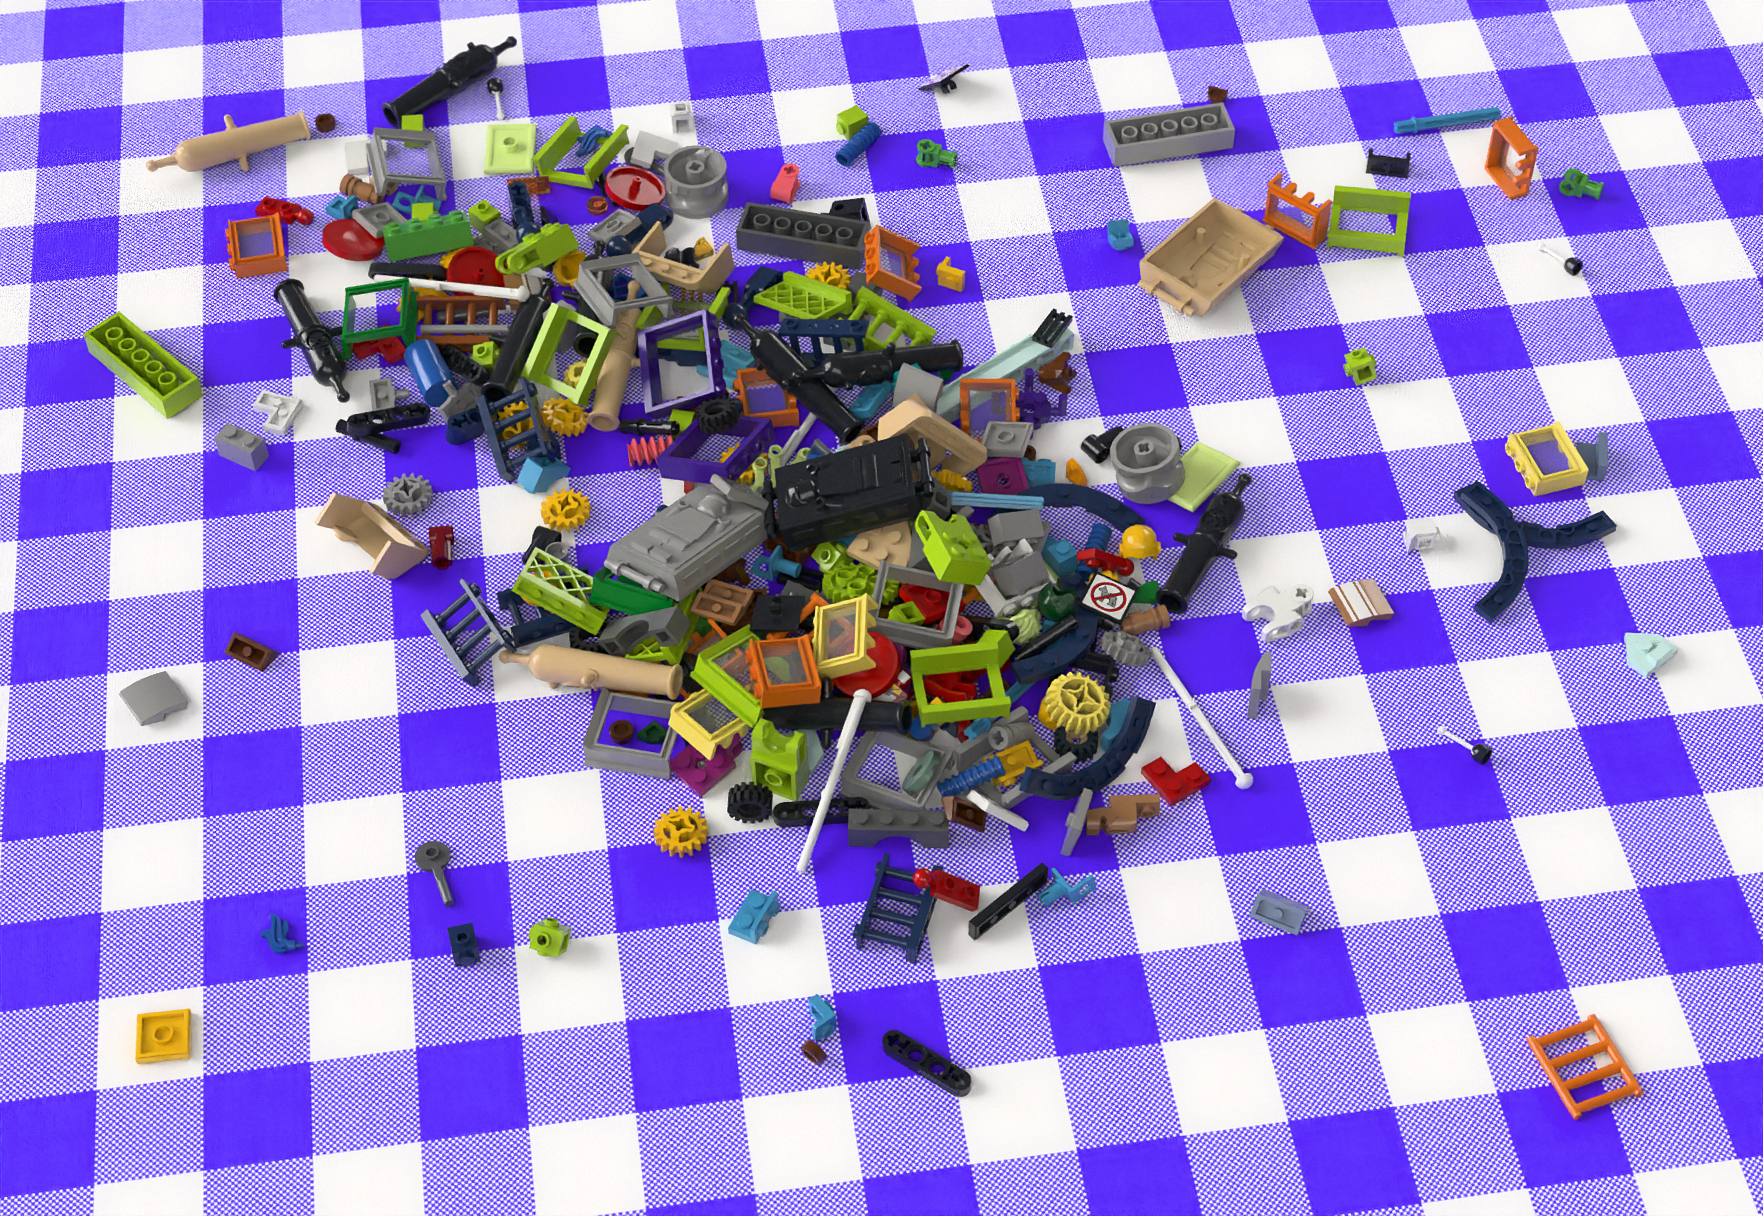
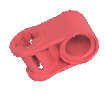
(786, 184)

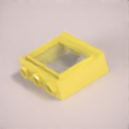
(1546, 459)
(842, 637)
(706, 722)

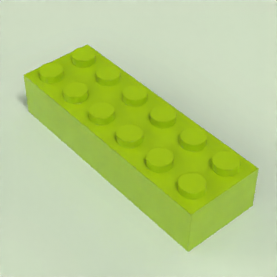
(143, 365)

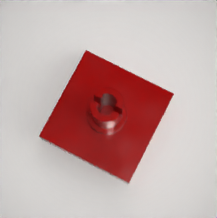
(929, 601)

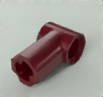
(441, 542)

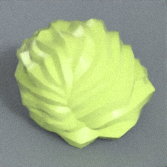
(1028, 623)

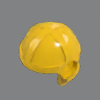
(567, 268)
(1139, 542)

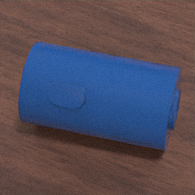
(429, 371)

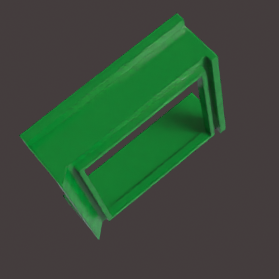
(408, 315)
(624, 596)

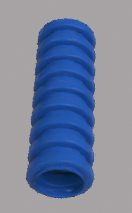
(858, 144)
(1098, 539)
(971, 777)

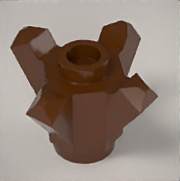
(1058, 373)
(735, 572)

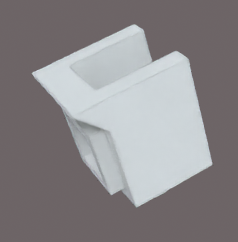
(681, 111)
(1420, 534)

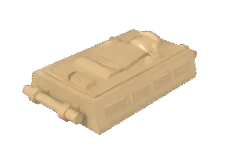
(1207, 258)

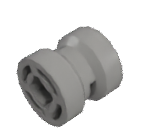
(559, 551)

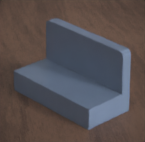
(1595, 457)
(1279, 911)

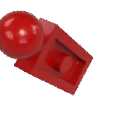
(287, 211)
(1100, 559)
(948, 888)

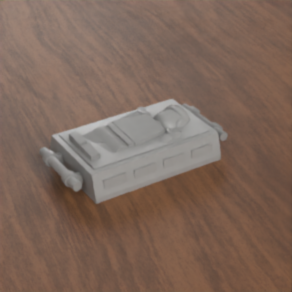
(688, 542)

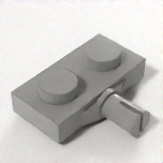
(384, 395)
(458, 400)

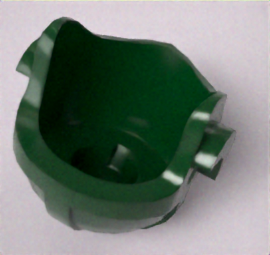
(1055, 603)

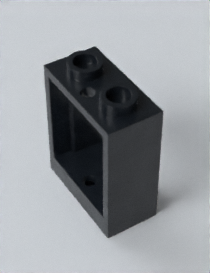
(1095, 663)

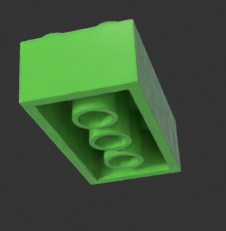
(427, 235)

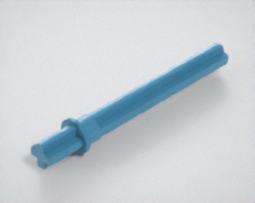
(1417, 124)
(996, 500)
(984, 724)

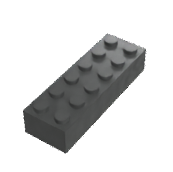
(802, 235)

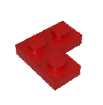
(389, 348)
(1172, 785)

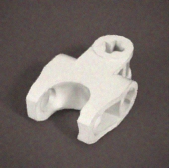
(1282, 609)

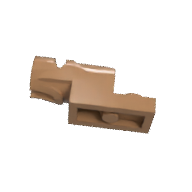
(1122, 814)

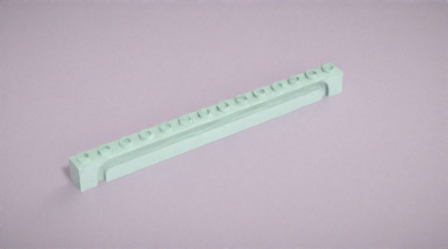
(1005, 365)

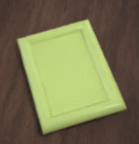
(510, 148)
(1204, 473)

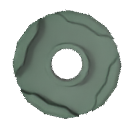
(921, 773)

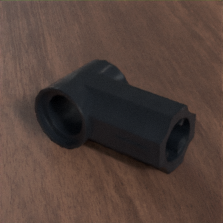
(1099, 446)
(541, 539)

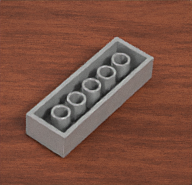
(1168, 134)

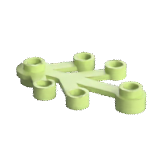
(774, 463)

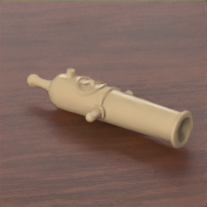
(234, 143)
(616, 368)
(597, 670)

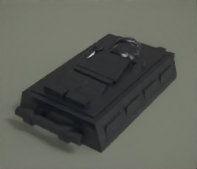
(848, 492)

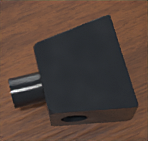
(850, 209)

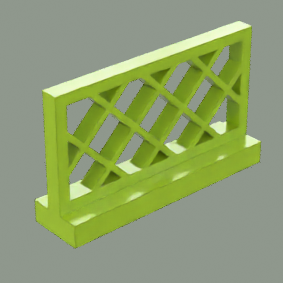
(805, 297)
(560, 599)
(674, 652)

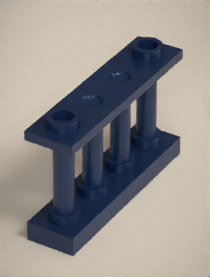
(818, 328)
(495, 427)
(538, 629)
(447, 637)
(917, 923)

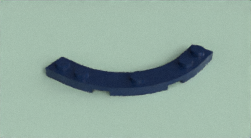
(1094, 501)
(1561, 537)
(1513, 548)
(1071, 648)
(1103, 770)

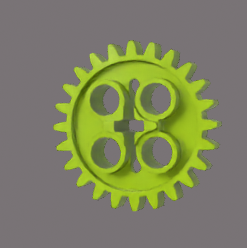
(854, 582)

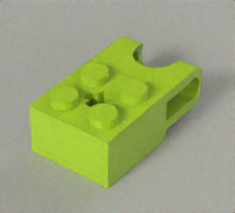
(538, 249)
(952, 548)
(779, 760)

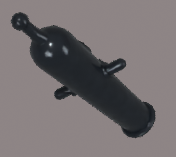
(446, 81)
(312, 337)
(585, 337)
(517, 344)
(779, 361)
(879, 365)
(1204, 547)
(833, 711)

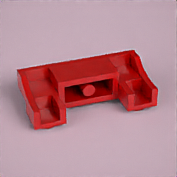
(956, 685)

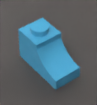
(541, 473)
(1060, 556)
(1114, 721)

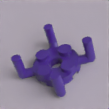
(1038, 403)

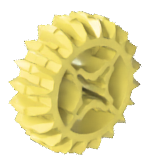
(1063, 698)

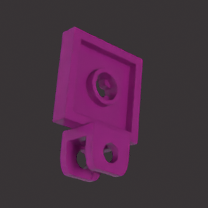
(1009, 468)
(701, 779)

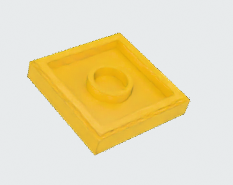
(163, 1036)

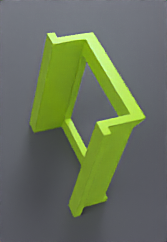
(563, 141)
(1369, 201)
(547, 343)
(955, 660)

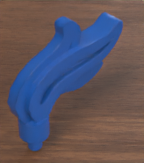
(589, 140)
(277, 936)

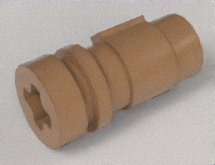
(364, 191)
(1142, 622)

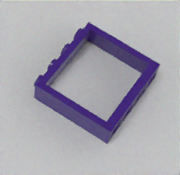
(650, 363)
(675, 460)

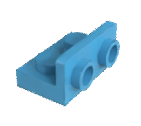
(870, 400)
(1039, 472)
(754, 916)

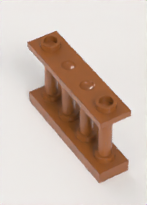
(450, 304)

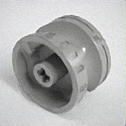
(696, 182)
(1147, 463)

